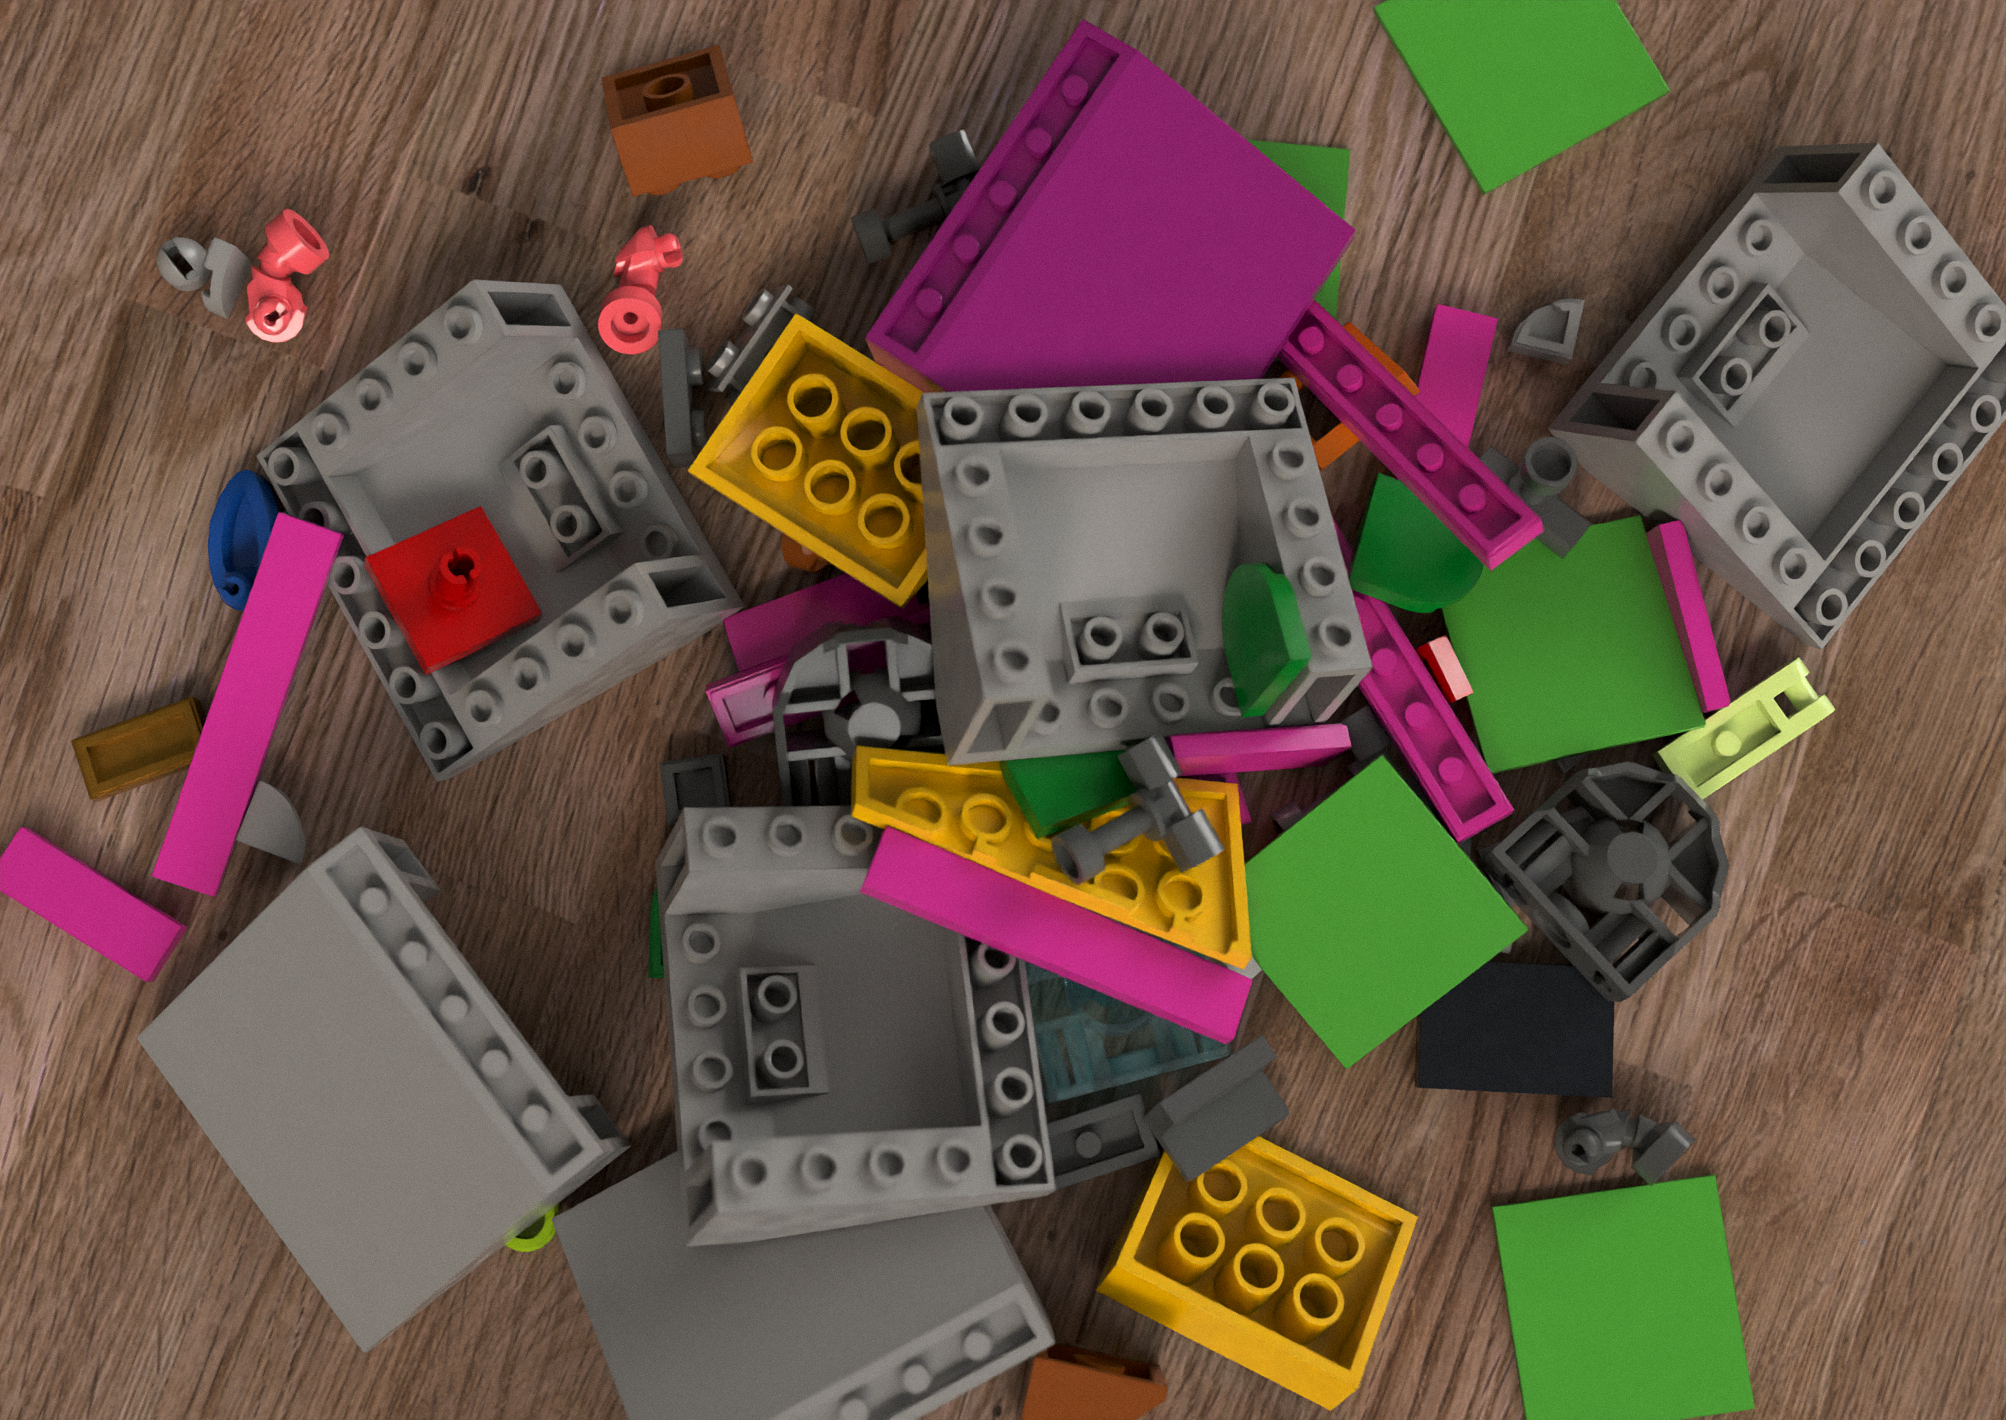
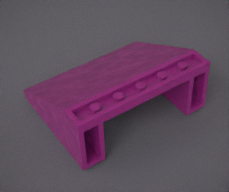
(1111, 244)

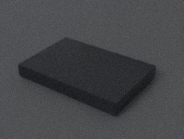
(1518, 1033)

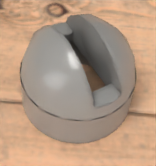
(195, 256)

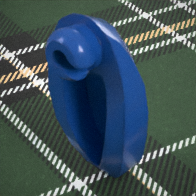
(240, 535)

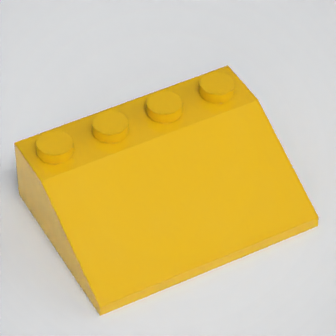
(828, 458)
(1264, 1265)

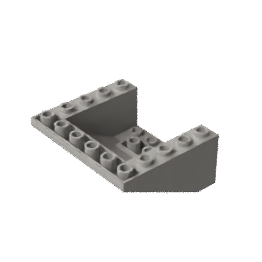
(1802, 385)
(520, 415)
(1092, 558)
(830, 1042)
(374, 1089)
(797, 1324)

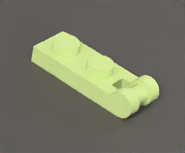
(1744, 730)

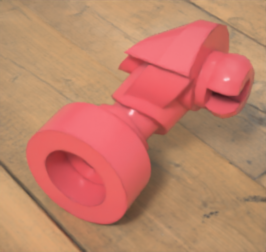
(273, 300)
(631, 312)

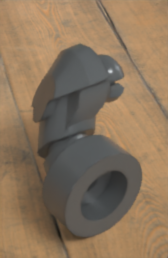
(1593, 1139)

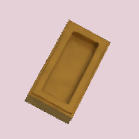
(140, 749)

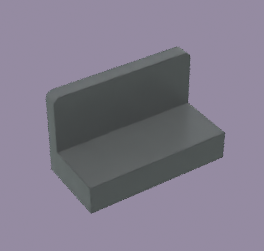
(1218, 1111)

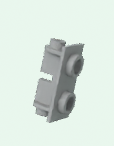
(766, 319)

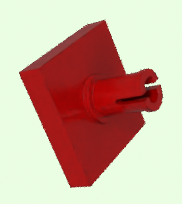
(452, 589)

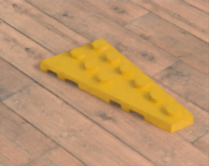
(977, 818)

